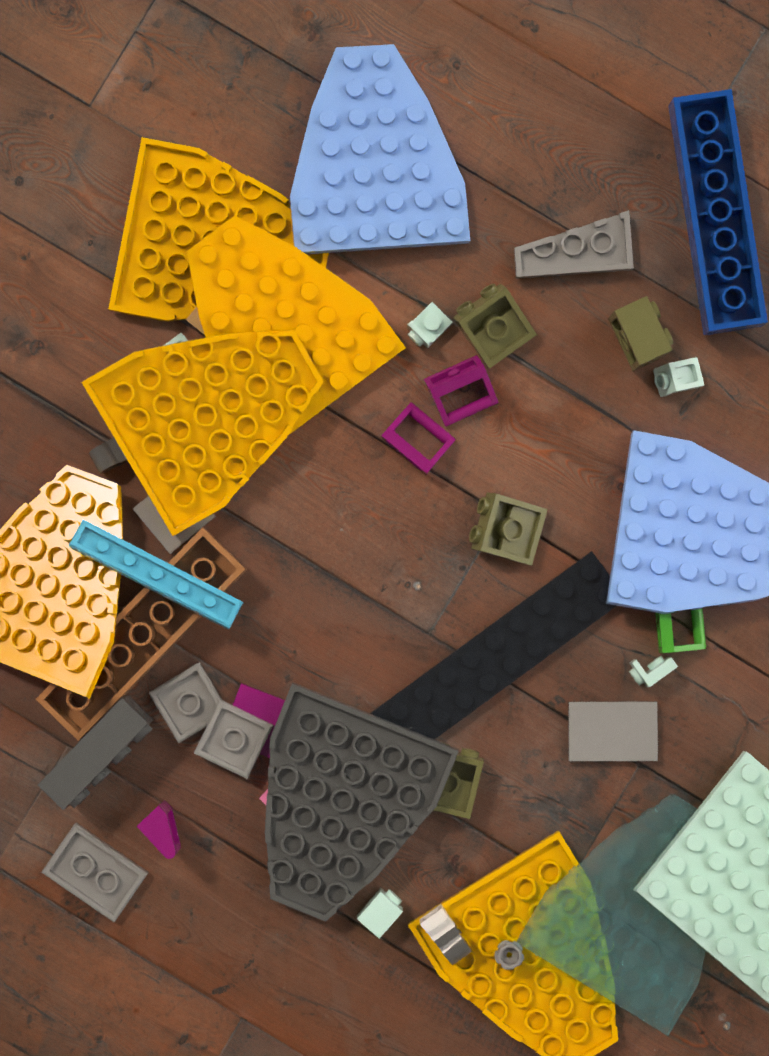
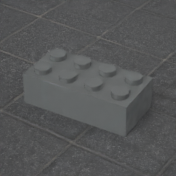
(96, 752)

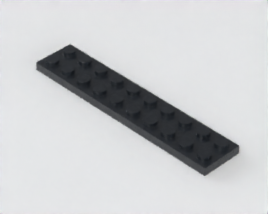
(502, 651)

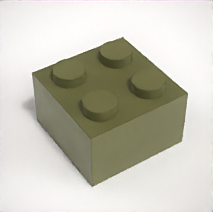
(641, 333)

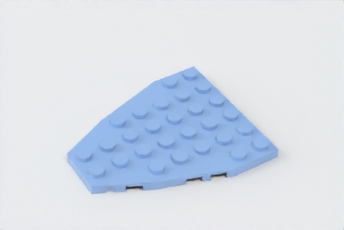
(375, 162)
(688, 529)

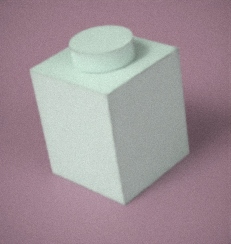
(380, 912)

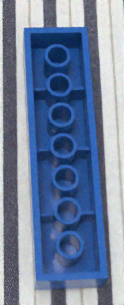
(717, 212)

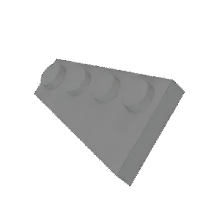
(581, 250)

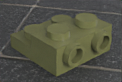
(494, 324)
(508, 528)
(461, 784)

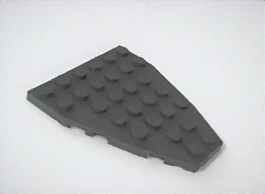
(342, 798)

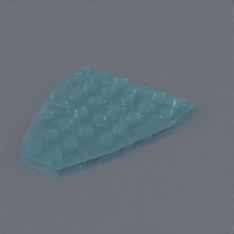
(610, 934)

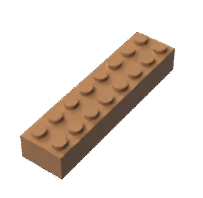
(143, 636)

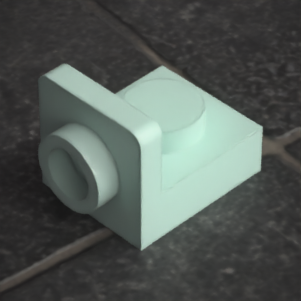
(428, 326)
(678, 376)
(657, 670)

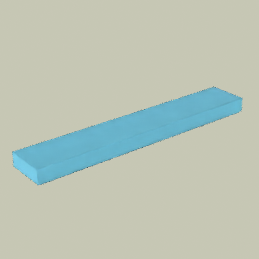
(155, 574)

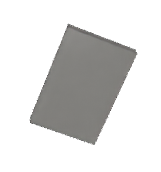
(613, 731)
(95, 872)

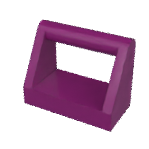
(455, 378)
(409, 451)
(162, 830)

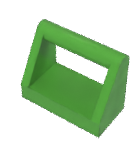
(665, 633)

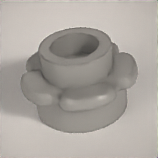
(509, 962)

